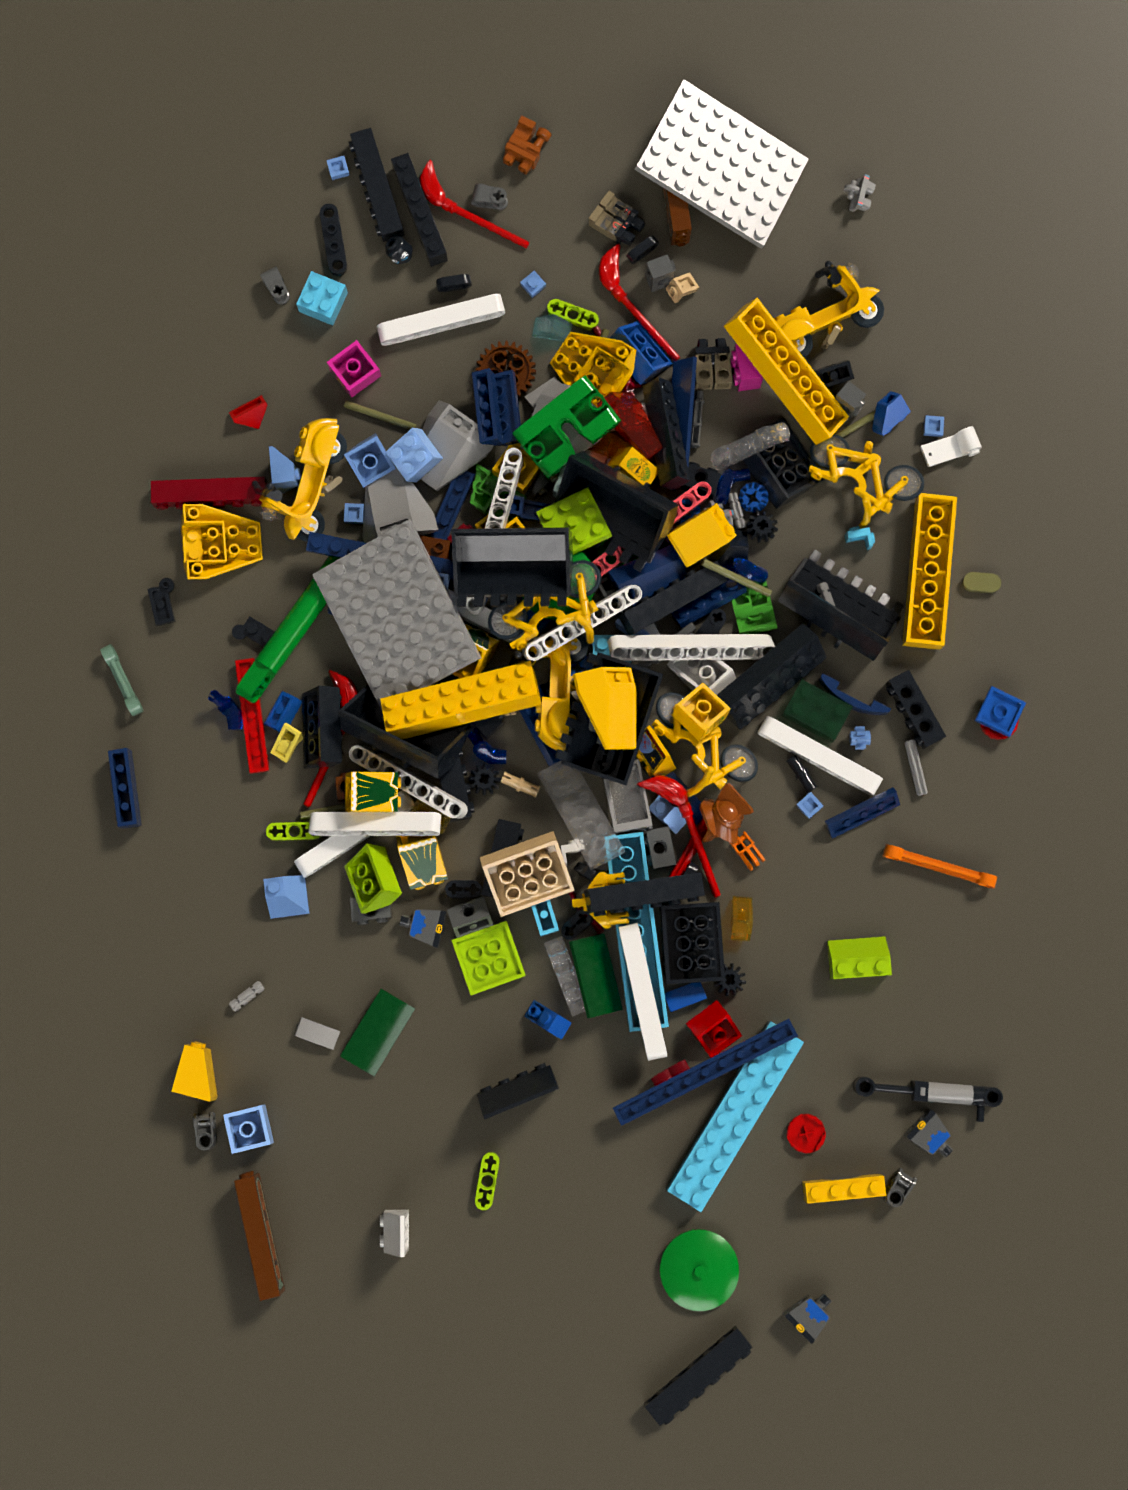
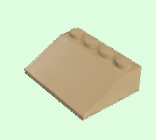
(526, 874)

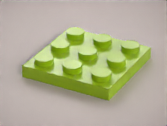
(581, 516)
(488, 958)

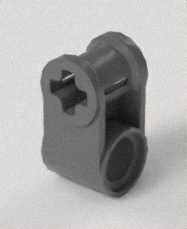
(487, 196)
(275, 284)
(205, 1129)
(900, 1187)

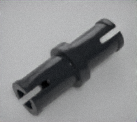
(801, 774)

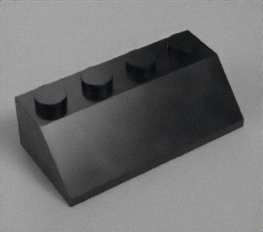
(321, 727)

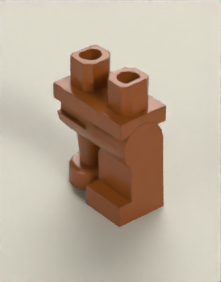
(521, 149)

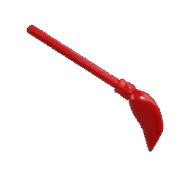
(435, 195)
(610, 279)
(347, 692)
(677, 795)

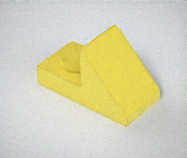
(286, 742)

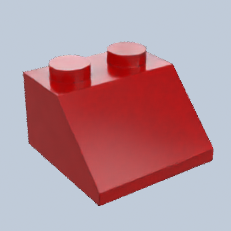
(714, 1029)

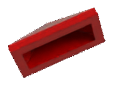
(250, 413)

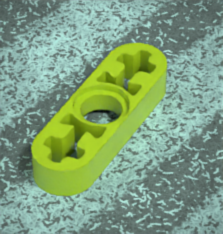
(570, 307)
(288, 825)
(479, 1195)

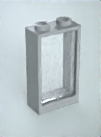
(628, 804)

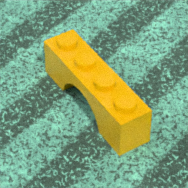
(844, 1189)

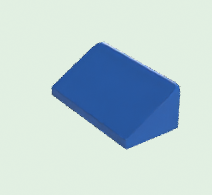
(283, 711)
(685, 996)

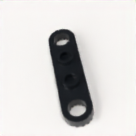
(333, 239)

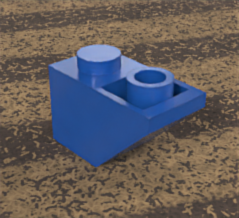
(889, 412)
(547, 1019)

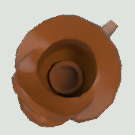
(724, 815)

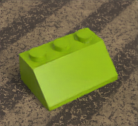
(372, 878)
(859, 958)

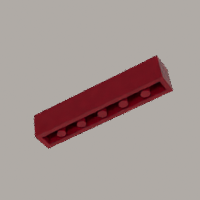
(205, 491)

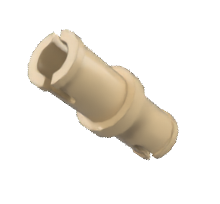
(520, 784)

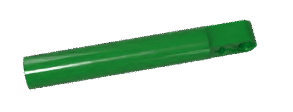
(283, 641)

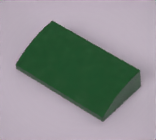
(595, 975)
(377, 1032)

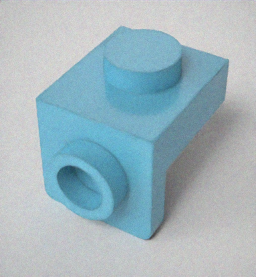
(857, 534)

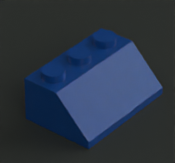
(649, 358)

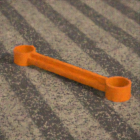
(980, 878)

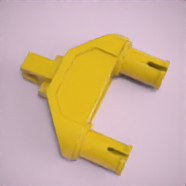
(603, 879)

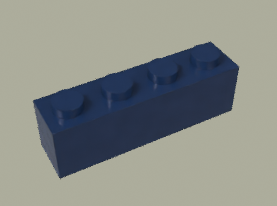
(124, 788)

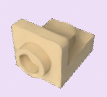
(681, 287)

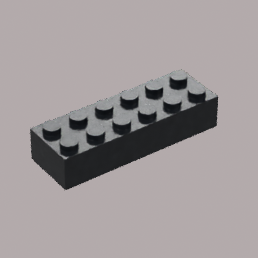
(772, 675)

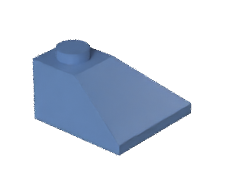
(369, 460)
(283, 471)
(286, 896)

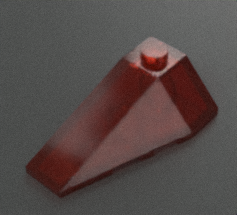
(635, 424)

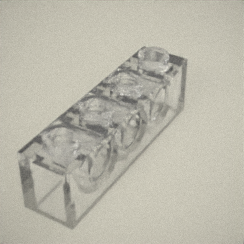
(565, 974)

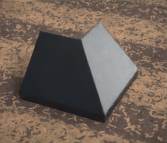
(736, 548)

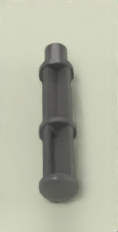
(697, 420)

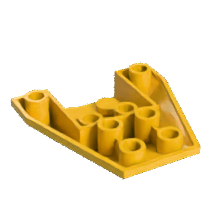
(603, 360)
(217, 541)
(611, 704)

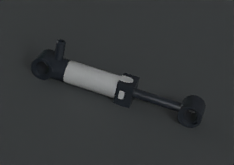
(938, 1092)

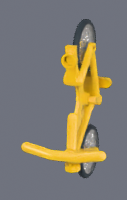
(900, 482)
(511, 621)
(735, 760)

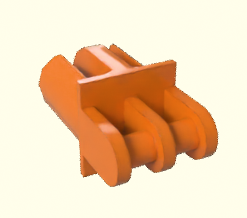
(748, 852)

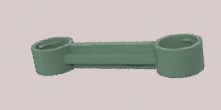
(131, 700)

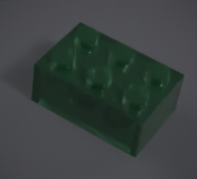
(817, 711)

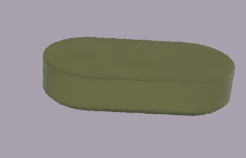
(981, 582)

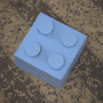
(414, 455)
(248, 1128)

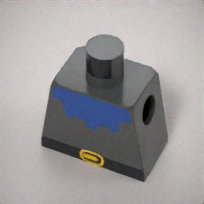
(425, 925)
(930, 1134)
(809, 1316)

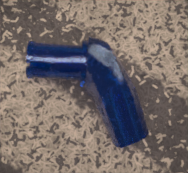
(726, 482)
(748, 570)
(229, 709)
(485, 751)

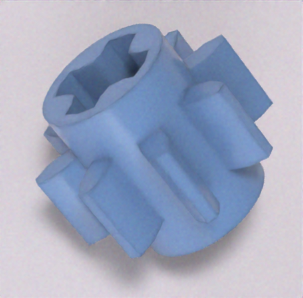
(860, 737)

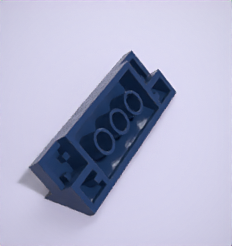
(683, 390)

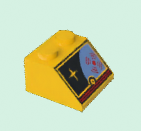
(654, 754)

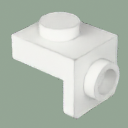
(568, 849)

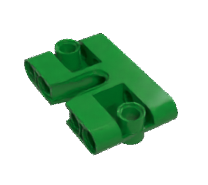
(570, 407)

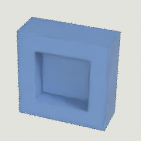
(338, 167)
(533, 284)
(933, 426)
(353, 513)
(809, 805)

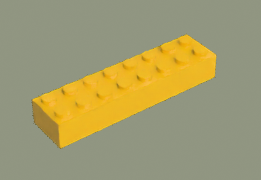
(786, 371)
(929, 571)
(461, 701)

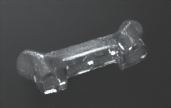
(750, 445)

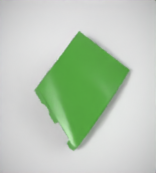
(484, 490)
(754, 612)

